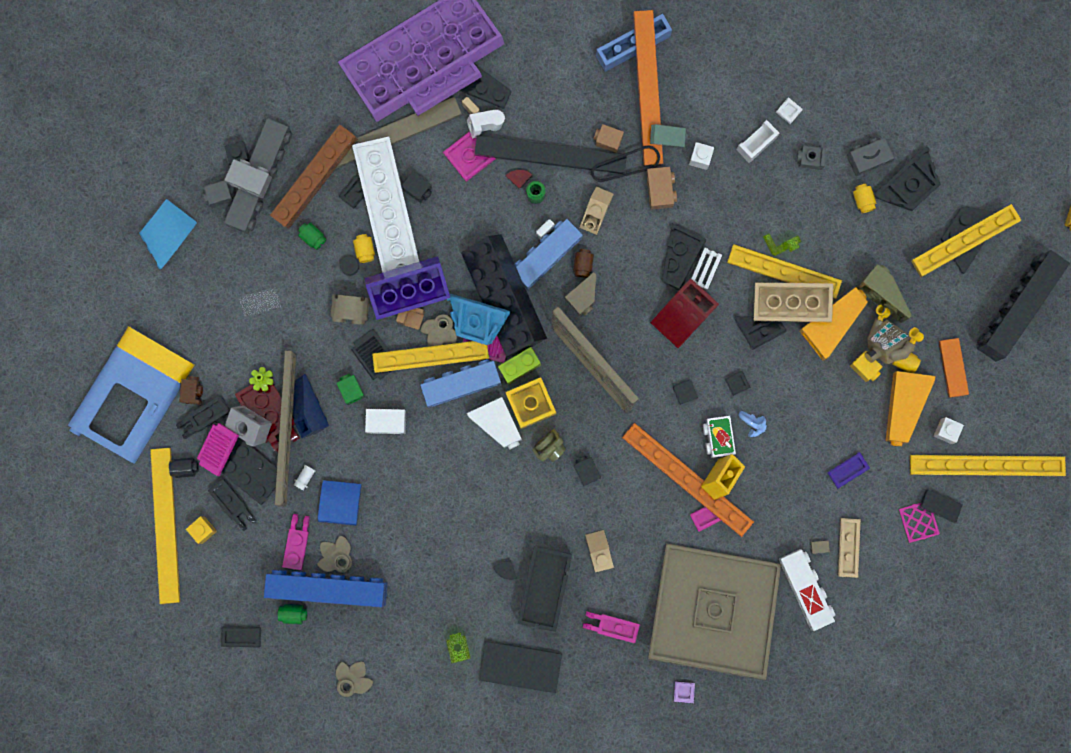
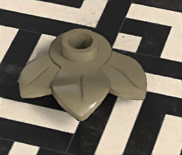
(436, 333)
(333, 553)
(354, 676)

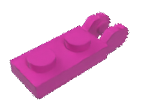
(296, 544)
(613, 627)

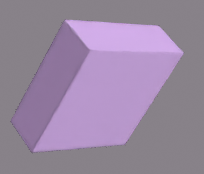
(684, 692)

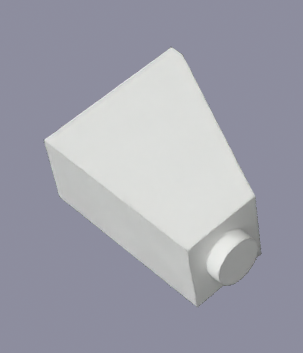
(497, 422)

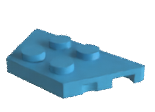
(476, 320)

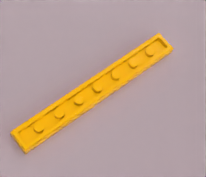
(987, 465)
(165, 526)

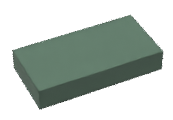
(667, 135)

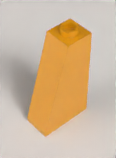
(826, 335)
(906, 403)

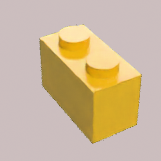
(723, 476)

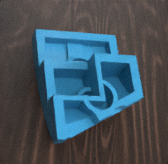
(166, 232)

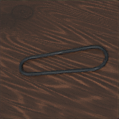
(623, 155)

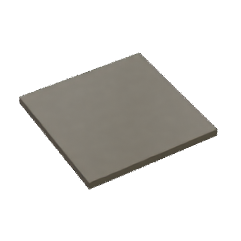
(593, 361)
(715, 612)

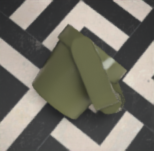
(549, 446)

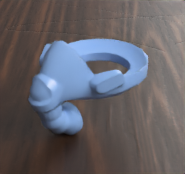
(757, 423)

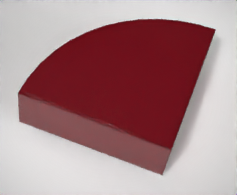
(519, 177)

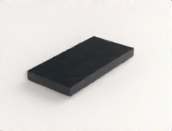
(520, 667)

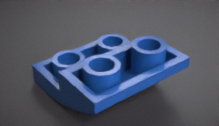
(339, 502)

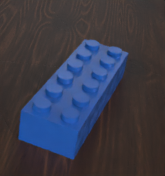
(325, 590)

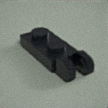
(204, 416)
(231, 503)

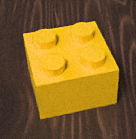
(531, 403)

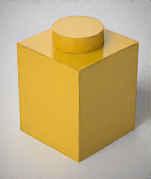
(866, 369)
(201, 530)

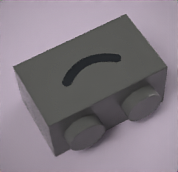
(870, 156)

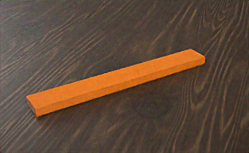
(647, 81)
(686, 479)

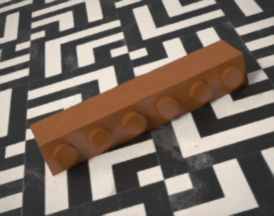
(314, 176)

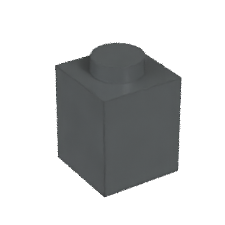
(218, 194)

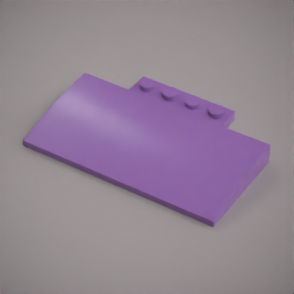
(422, 58)

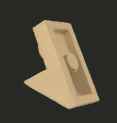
(599, 551)

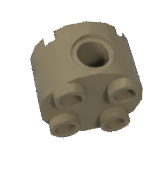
(350, 308)

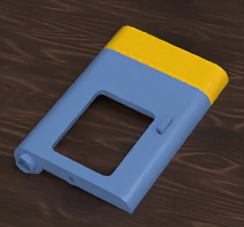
(147, 371)

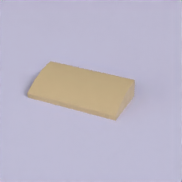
(793, 302)

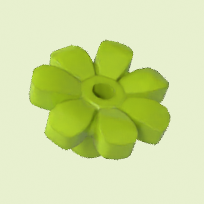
(261, 379)

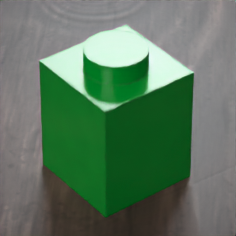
(350, 389)

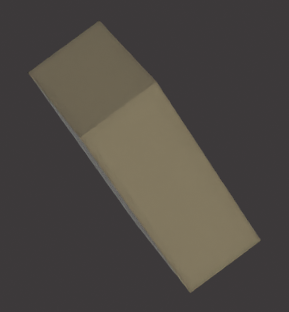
(820, 547)

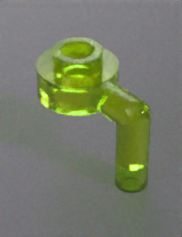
(792, 244)

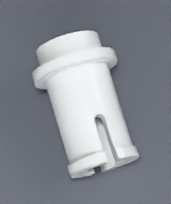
(304, 477)

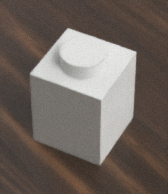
(701, 156)
(948, 430)

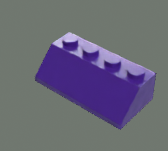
(407, 288)

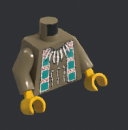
(889, 341)

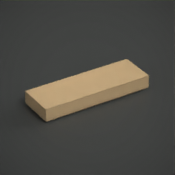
(849, 547)

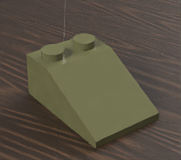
(883, 290)

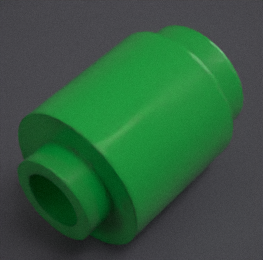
(535, 186)
(311, 235)
(292, 614)

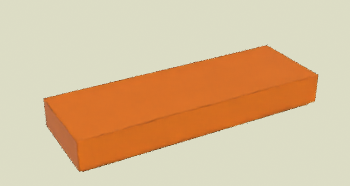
(953, 367)

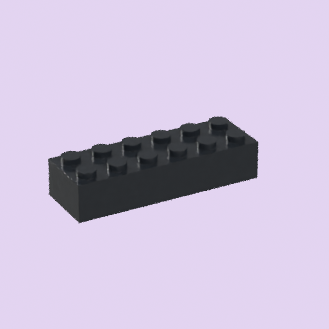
(503, 288)
(1022, 306)

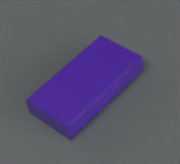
(848, 470)

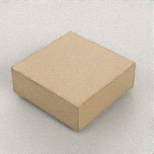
(470, 106)

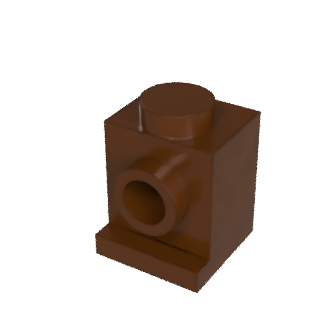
(191, 391)

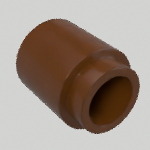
(583, 263)

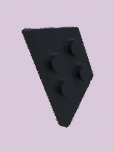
(911, 183)
(963, 220)

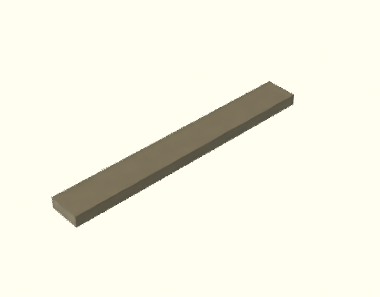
(410, 126)
(285, 429)

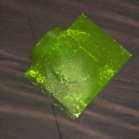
(464, 653)

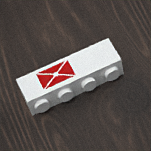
(806, 589)

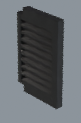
(363, 350)

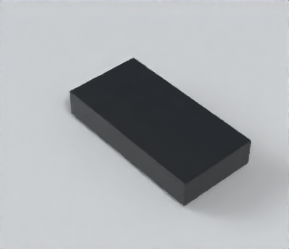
(941, 506)
(241, 637)

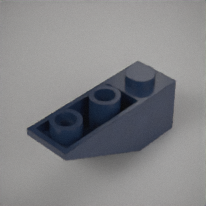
(307, 411)

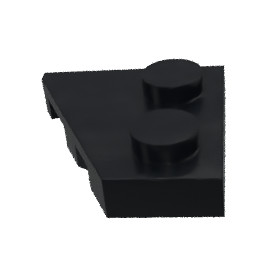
(759, 332)

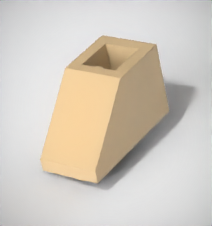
(596, 210)

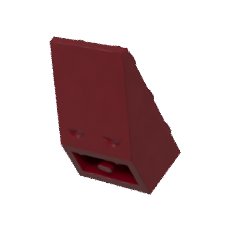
(684, 313)

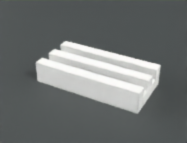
(711, 253)

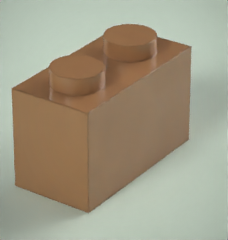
(660, 188)

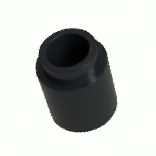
(183, 467)

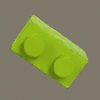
(519, 365)

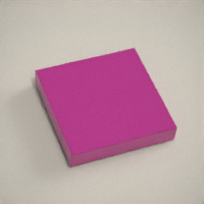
(462, 157)

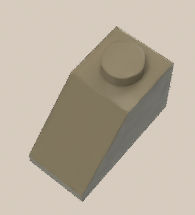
(583, 296)

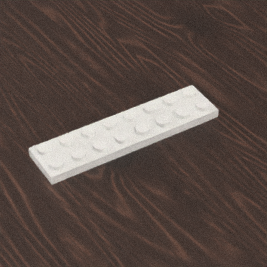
(385, 203)

